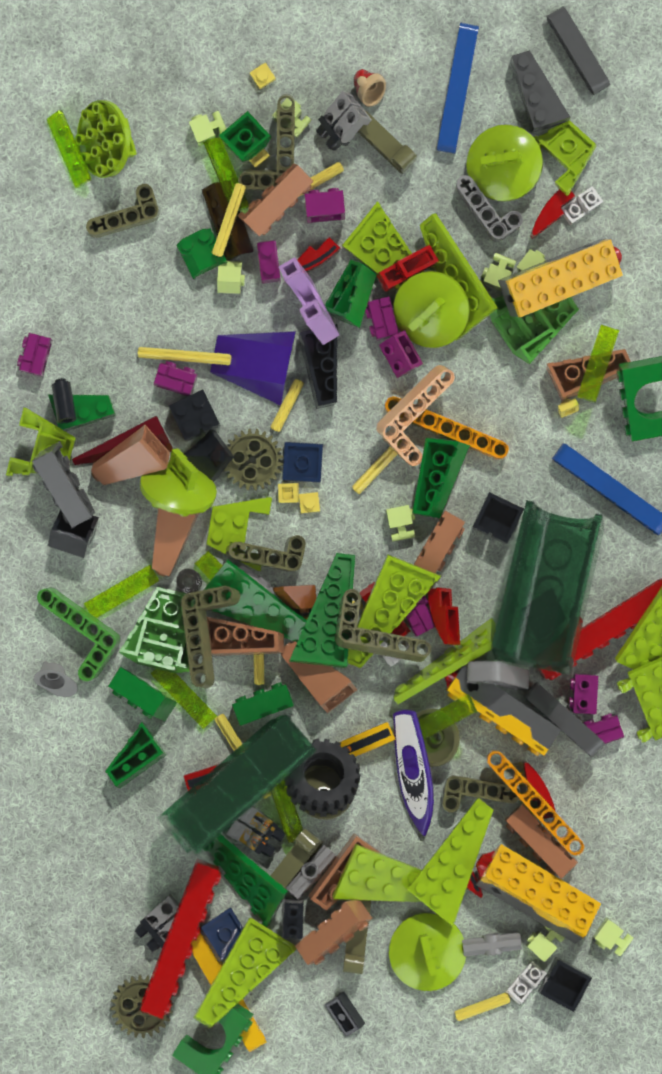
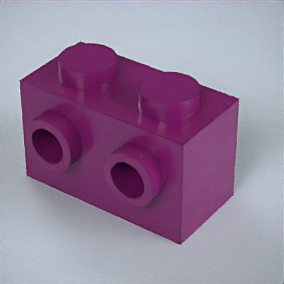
(400, 354)
(588, 694)

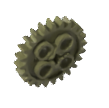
(263, 474)
(132, 991)

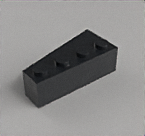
(320, 367)

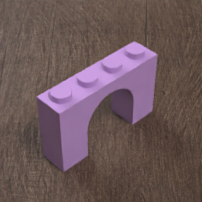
(313, 308)

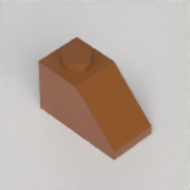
(297, 597)

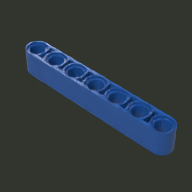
(457, 88)
(609, 488)

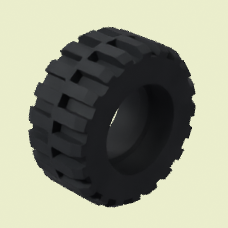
(330, 800)

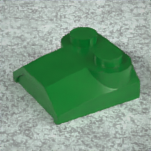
(245, 137)
(197, 252)

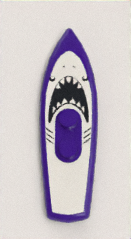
(413, 769)

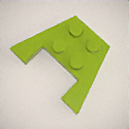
(570, 149)
(47, 435)
(230, 525)

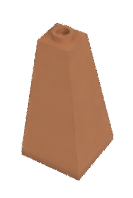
(133, 457)
(170, 539)
(323, 682)

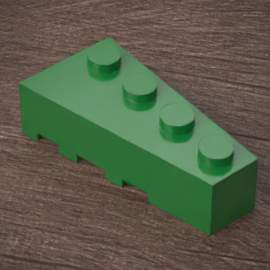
(437, 475)

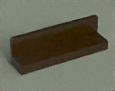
(217, 205)

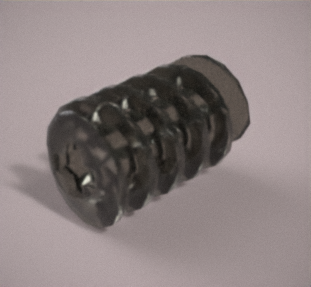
(181, 582)

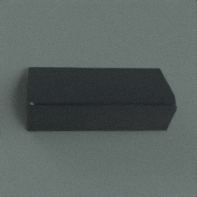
(345, 1014)

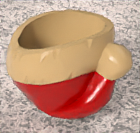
(369, 87)

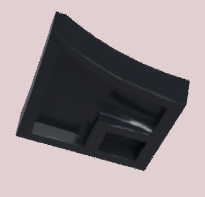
(210, 455)

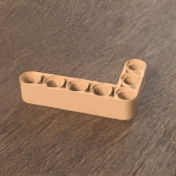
(412, 412)

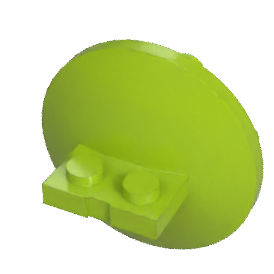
(105, 137)
(505, 162)
(431, 309)
(179, 487)
(426, 952)

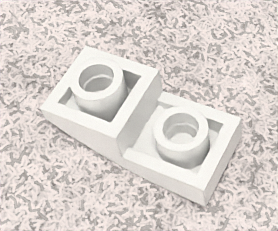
(581, 205)
(525, 982)

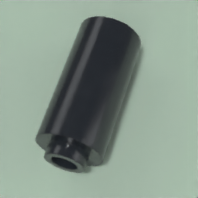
(63, 401)

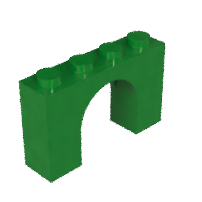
(633, 377)
(207, 1060)

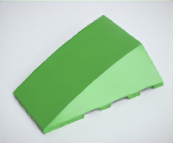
(531, 333)
(160, 634)

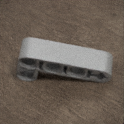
(485, 206)
(498, 674)

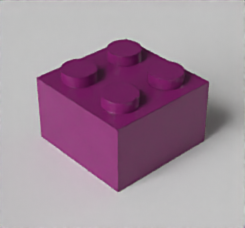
(325, 205)

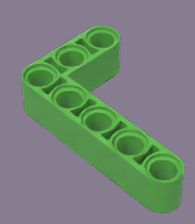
(84, 628)

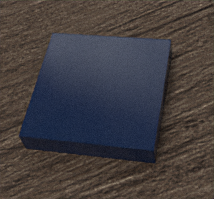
(302, 462)
(222, 933)

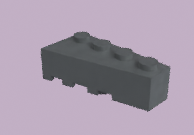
(537, 94)
(63, 485)

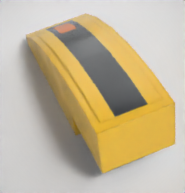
(369, 739)

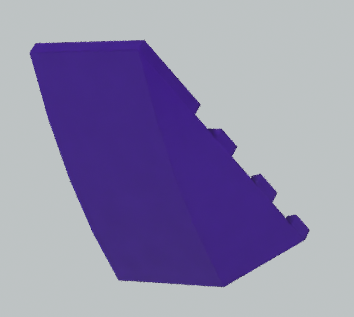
(257, 362)

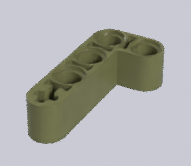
(392, 150)
(121, 215)
(264, 553)
(480, 793)
(302, 852)
(355, 948)

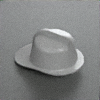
(54, 679)

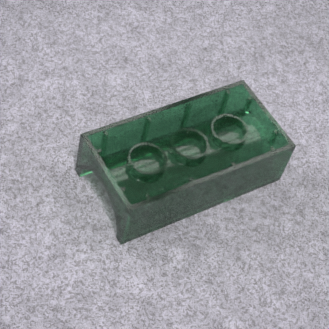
(547, 590)
(236, 784)

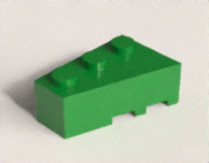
(351, 294)
(88, 410)
(141, 695)
(262, 703)
(136, 757)

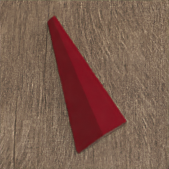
(99, 451)

